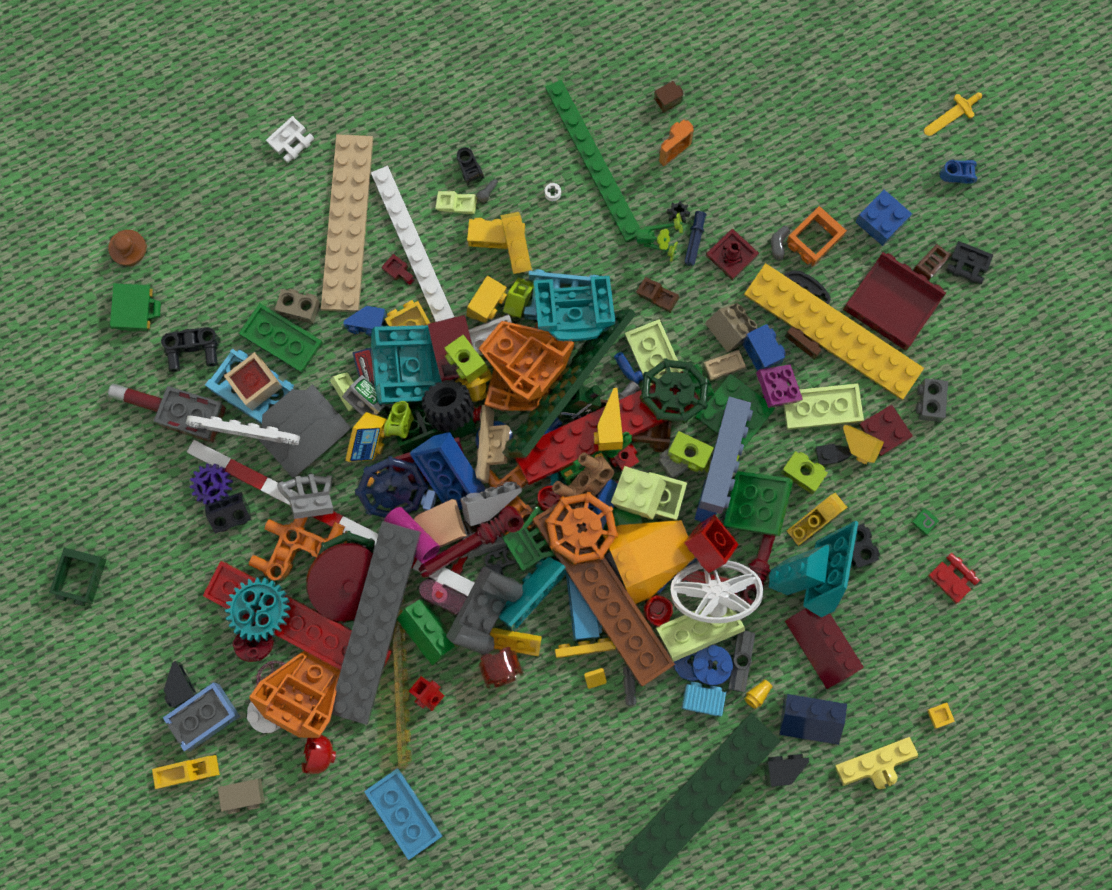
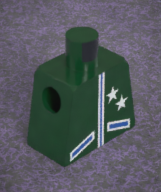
(583, 402)

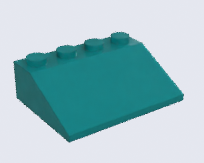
(534, 589)
(826, 597)

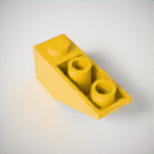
(817, 519)

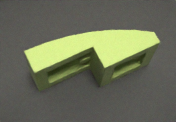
(458, 203)

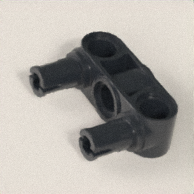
(190, 341)

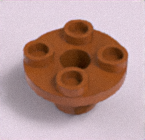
(127, 247)

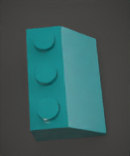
(800, 571)

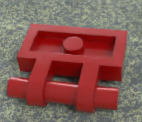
(950, 582)

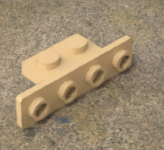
(491, 444)

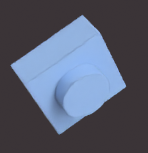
(428, 501)

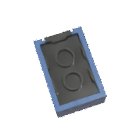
(201, 717)

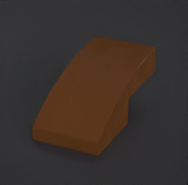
(656, 294)

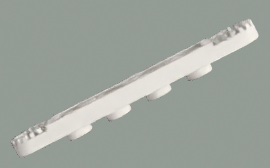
(235, 427)

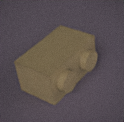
(241, 795)

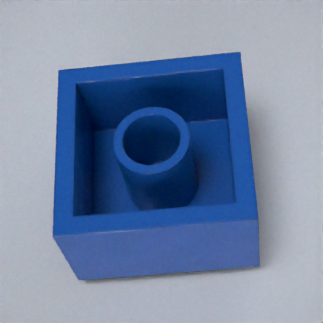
(883, 217)
(763, 348)

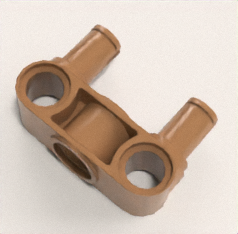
(591, 479)

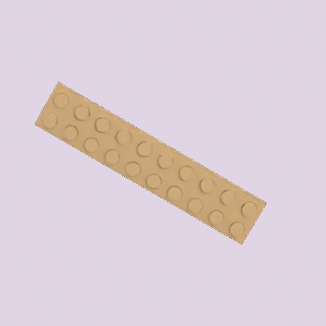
(347, 223)

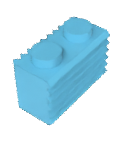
(703, 699)

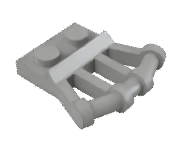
(308, 504)

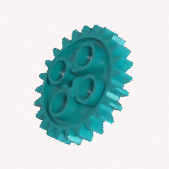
(240, 606)

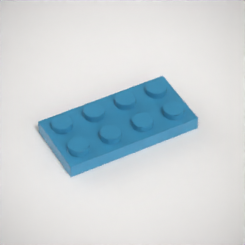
(403, 813)

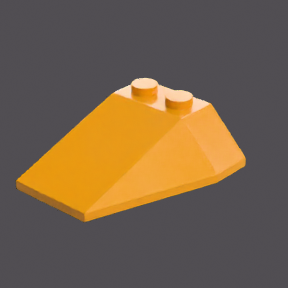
(649, 556)

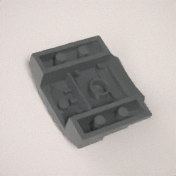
(311, 418)

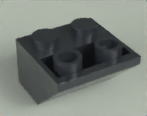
(783, 772)

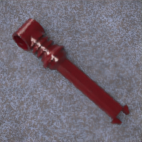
(485, 534)
(759, 566)

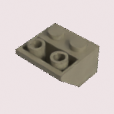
(731, 326)

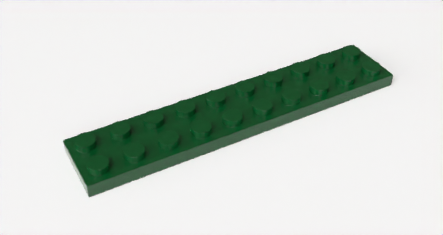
(564, 389)
(697, 801)

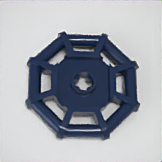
(388, 477)

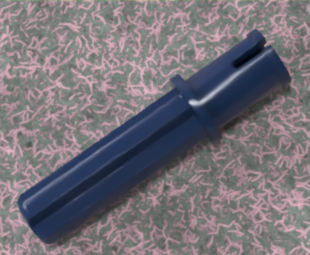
(695, 237)

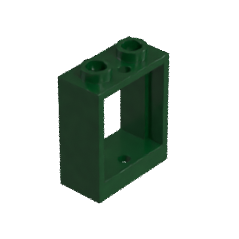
(62, 570)

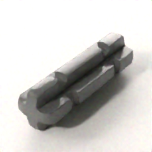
(629, 684)

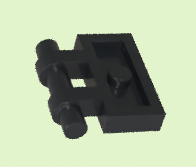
(970, 257)

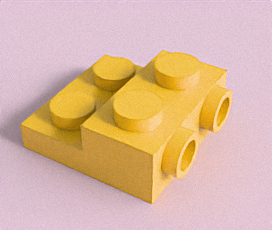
(409, 316)

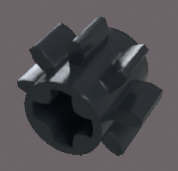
(678, 207)

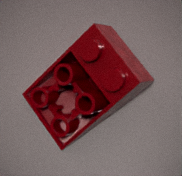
(442, 335)

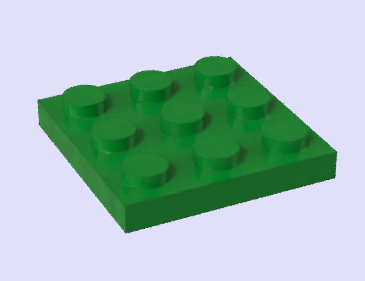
(716, 405)
(758, 503)

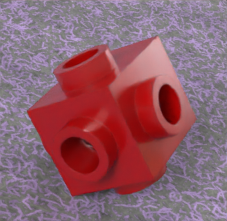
(629, 460)
(426, 693)

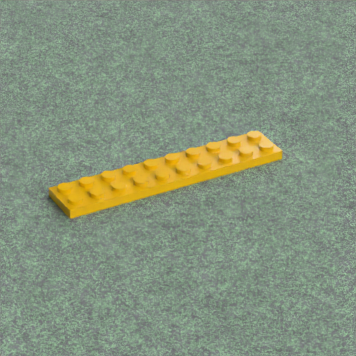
(834, 331)

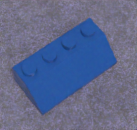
(446, 468)

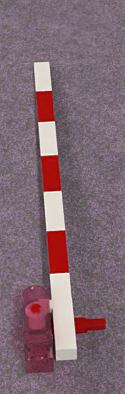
(439, 592)

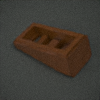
(922, 269)

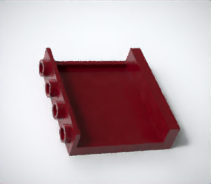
(894, 301)

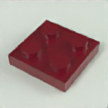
(888, 428)

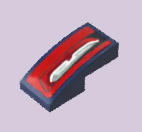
(363, 363)

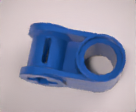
(962, 171)

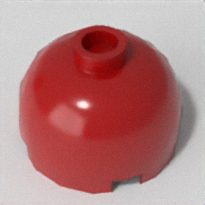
(318, 755)

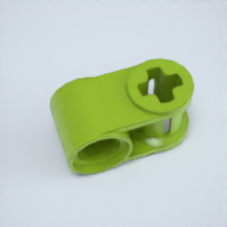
(399, 420)

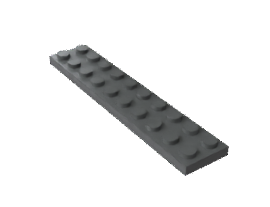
(375, 622)

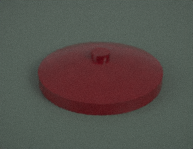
(338, 580)

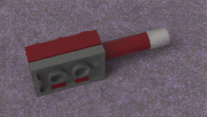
(173, 408)

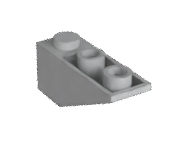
(486, 504)

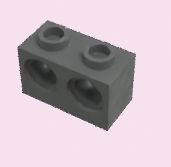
(936, 401)

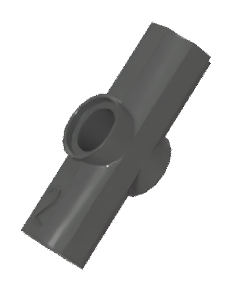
(739, 674)

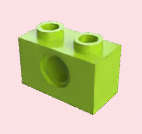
(463, 349)
(683, 442)
(810, 482)

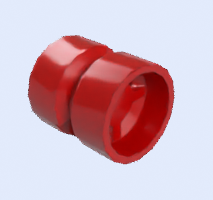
(547, 498)

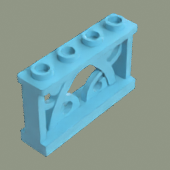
(224, 390)

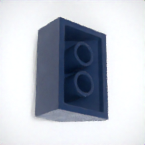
(812, 719)

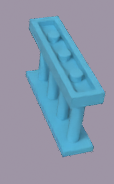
(575, 281)

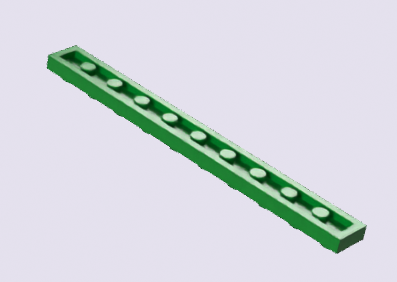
(593, 160)

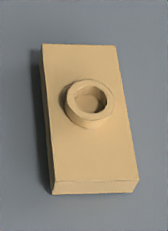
(724, 365)

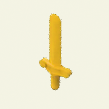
(963, 106)

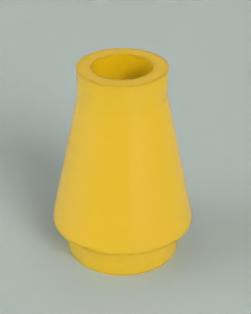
(758, 694)

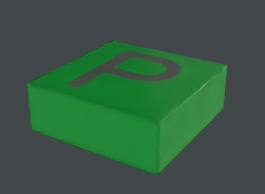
(925, 521)

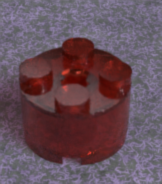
(500, 668)

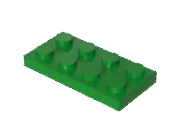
(280, 338)

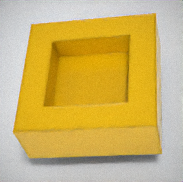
(940, 715)

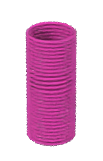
(427, 547)

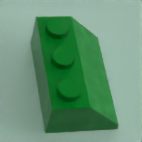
(427, 631)

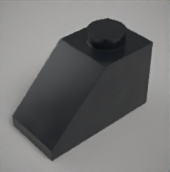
(178, 686)

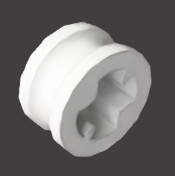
(557, 189)

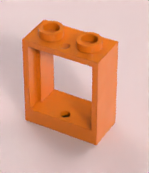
(828, 224)

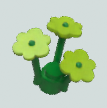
(646, 237)

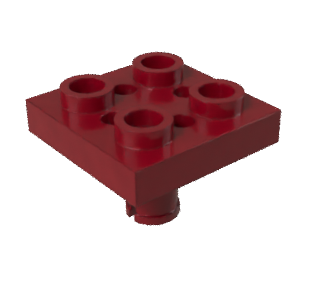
(732, 243)

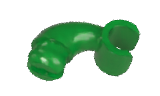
(627, 438)

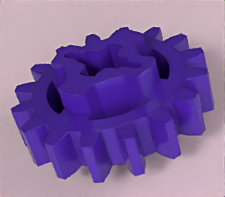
(213, 475)

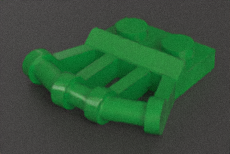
(523, 546)

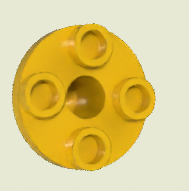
(477, 387)

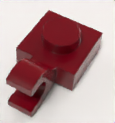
(397, 268)

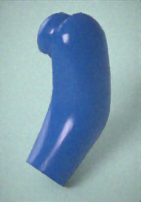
(627, 369)

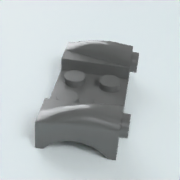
(482, 610)

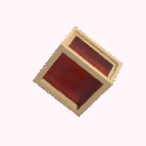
(253, 381)

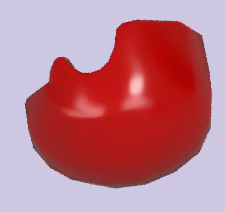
(656, 605)

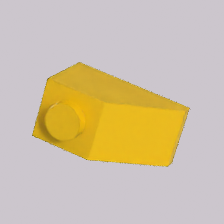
(862, 444)

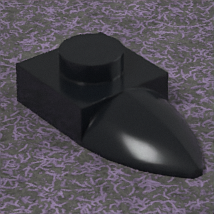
(832, 454)

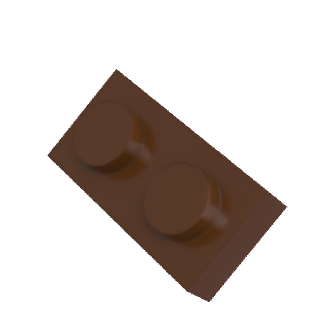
(808, 346)

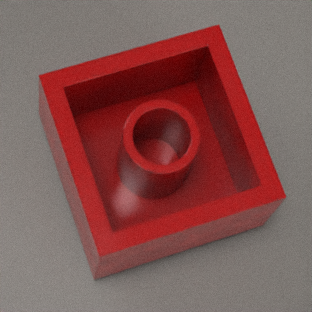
(711, 543)

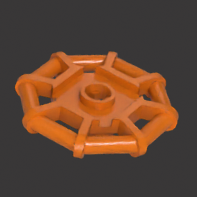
(582, 539)

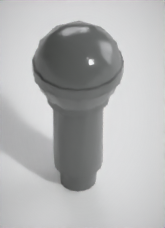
(483, 195)

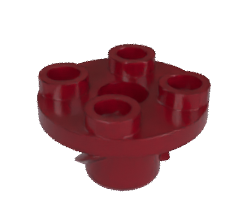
(253, 650)

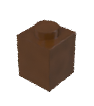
(668, 96)

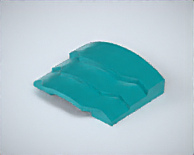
(574, 311)
(403, 363)

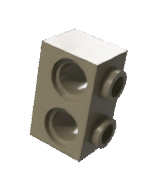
(296, 310)

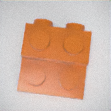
(679, 139)

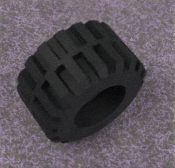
(447, 405)

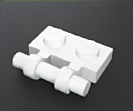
(286, 135)

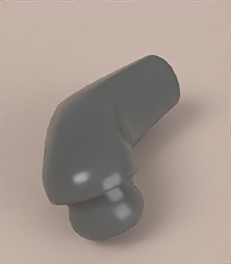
(777, 242)

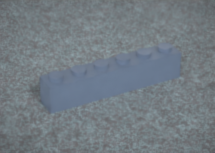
(725, 454)

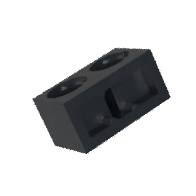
(227, 509)
(865, 545)

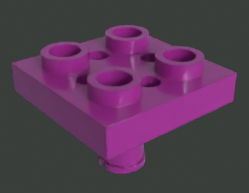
(775, 386)

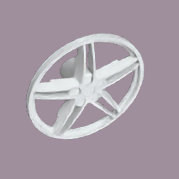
(717, 594)

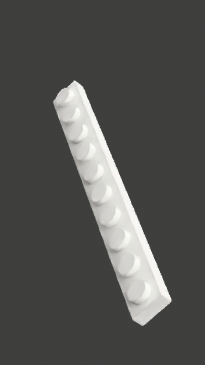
(412, 244)

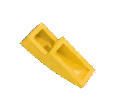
(185, 771)

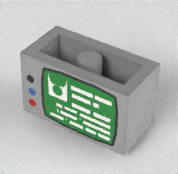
(363, 397)

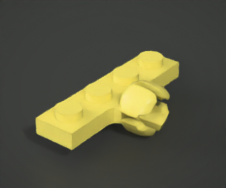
(878, 764)

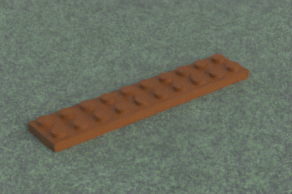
(612, 608)

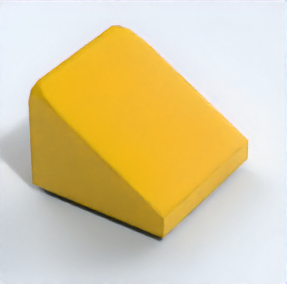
(595, 678)

